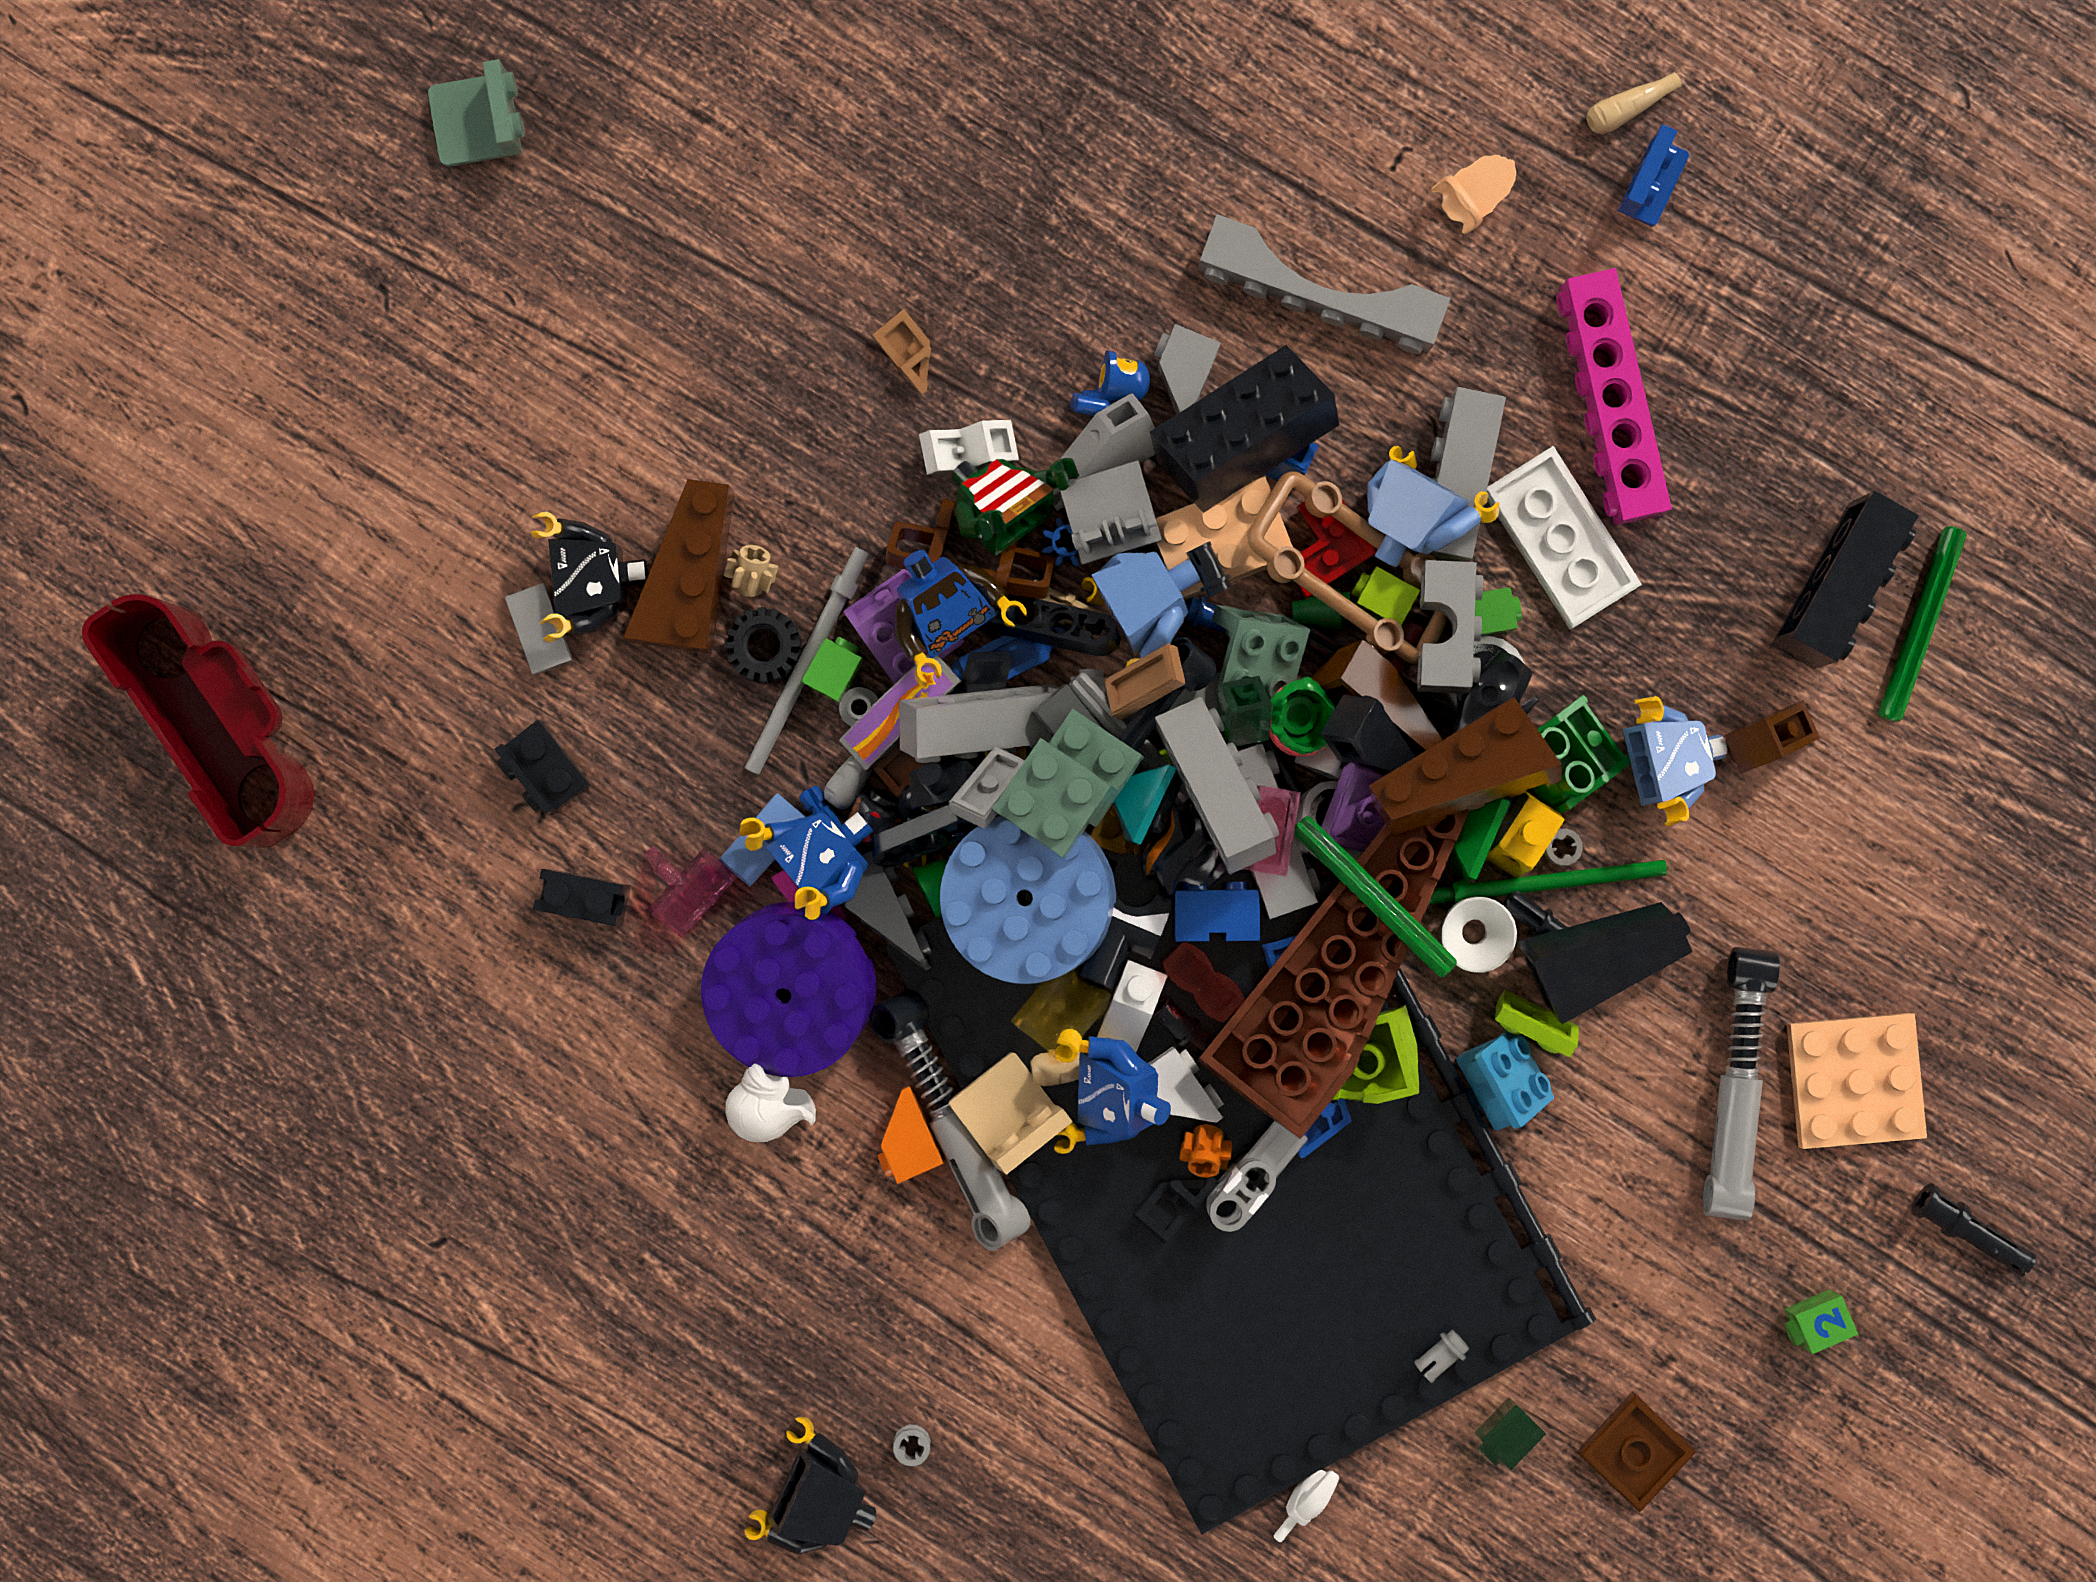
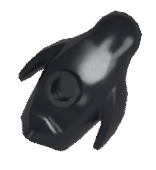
(1499, 681)

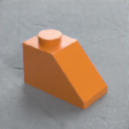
(909, 1141)

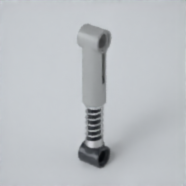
(1730, 1187)
(996, 1213)

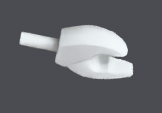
(1308, 1500)

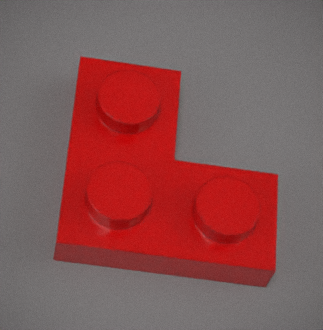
(1336, 549)

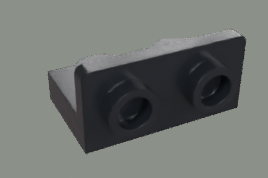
(542, 769)

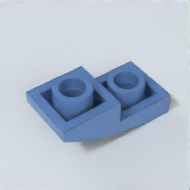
(751, 864)

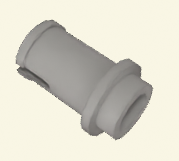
(1444, 1352)

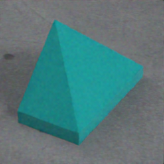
(1140, 801)

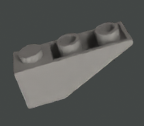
(1111, 440)

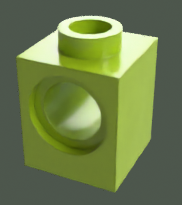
(1384, 595)

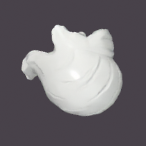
(766, 1107)

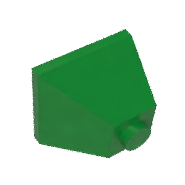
(1476, 839)

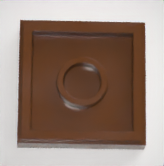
(1636, 1451)

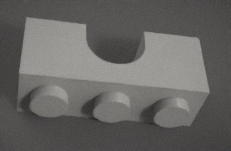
(1452, 590)

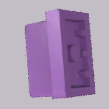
(874, 621)

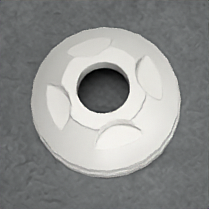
(1498, 939)

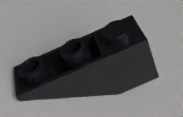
(1365, 735)

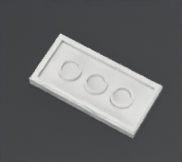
(1562, 538)

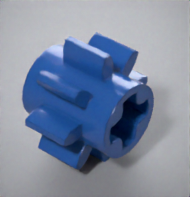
(1060, 553)

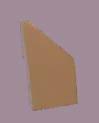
(906, 348)

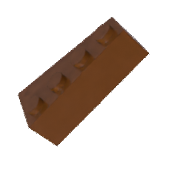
(686, 578)
(1478, 764)

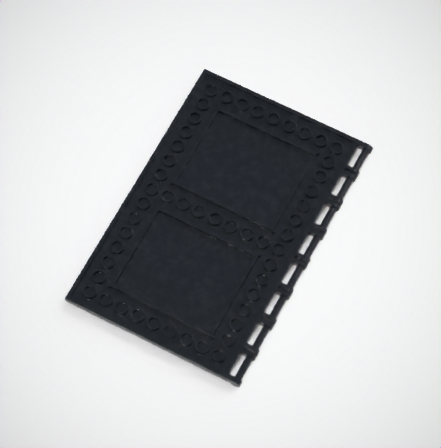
(1303, 1326)

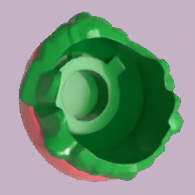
(1299, 717)

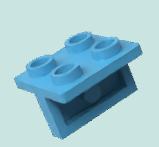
(1506, 1080)

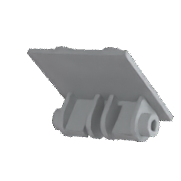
(1110, 512)

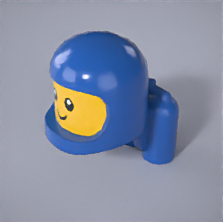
(1116, 380)

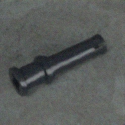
(1957, 1220)

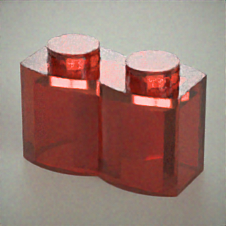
(1210, 989)

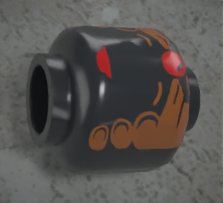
(879, 812)

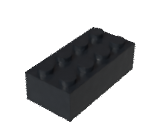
(1245, 428)
(1845, 580)

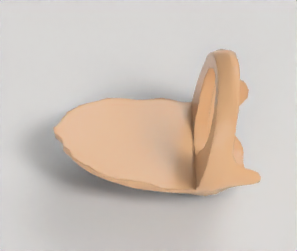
(1476, 189)

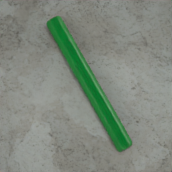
(1922, 624)
(1374, 896)

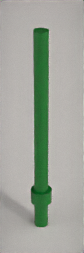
(1463, 889)

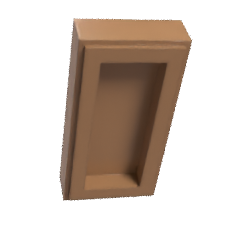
(1144, 681)

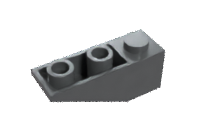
(887, 914)

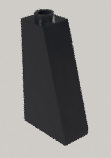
(1603, 957)

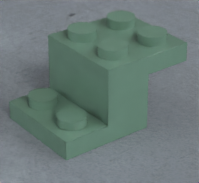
(1068, 783)

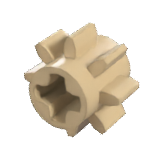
(750, 570)

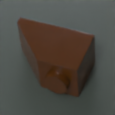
(1771, 737)

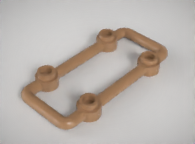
(1288, 563)

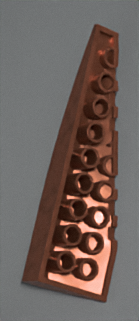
(1321, 998)

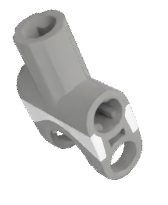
(1269, 1159)

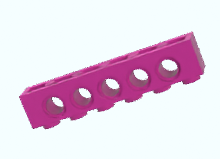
(1603, 295)

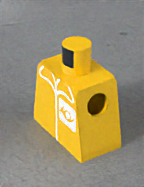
(1524, 835)

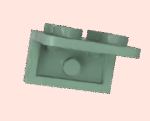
(477, 117)

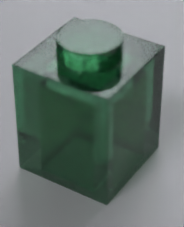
(1244, 711)
(1508, 1434)

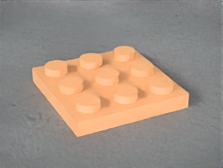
(1856, 1080)

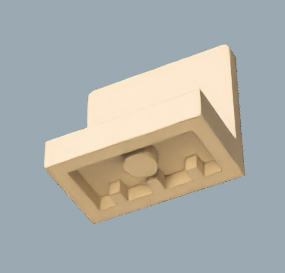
(1008, 1113)

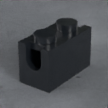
(582, 897)

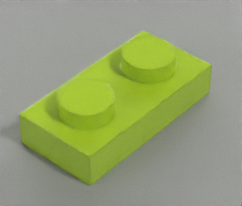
(1537, 1023)

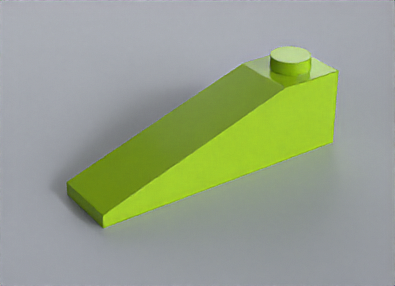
(1387, 1062)

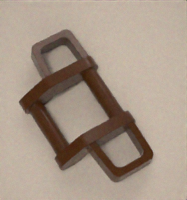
(938, 539)

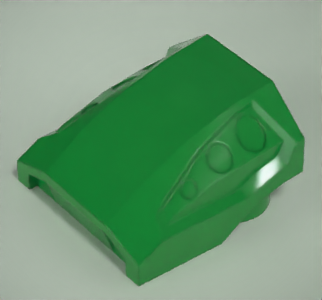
(1586, 755)

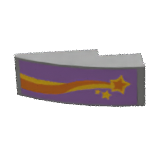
(879, 726)

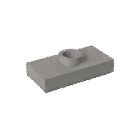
(985, 787)

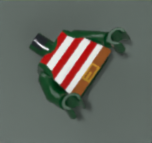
(1006, 500)

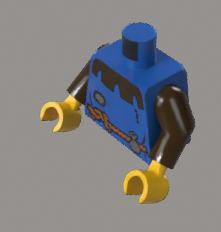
(943, 606)

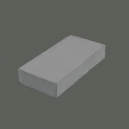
(527, 610)

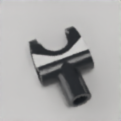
(1129, 930)

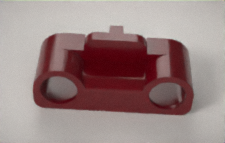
(208, 719)

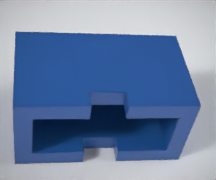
(1225, 911)

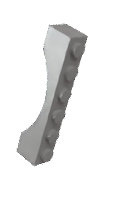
(1403, 315)

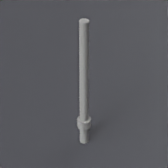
(843, 589)

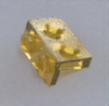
(1061, 1006)

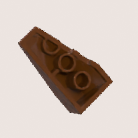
(1364, 671)

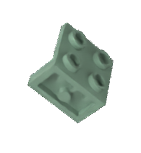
(1261, 646)

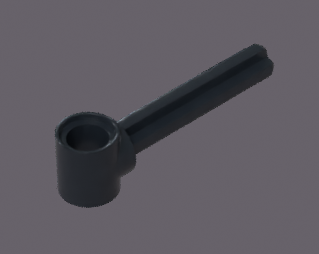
(1198, 673)

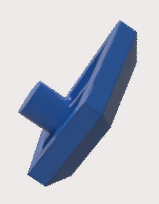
(1328, 1123)

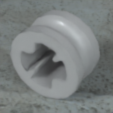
(1565, 859)
(900, 1450)

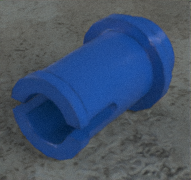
(1201, 613)

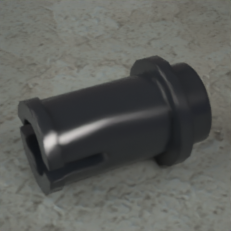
(1209, 569)

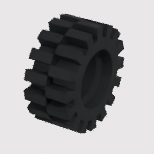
(739, 637)

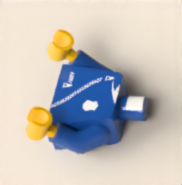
(815, 857)
(1113, 1093)

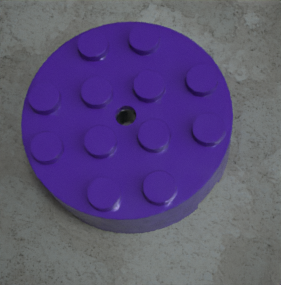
(788, 990)

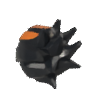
(1183, 853)

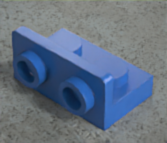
(1654, 178)

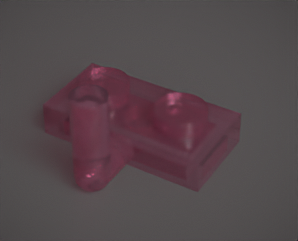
(1283, 808)
(689, 891)

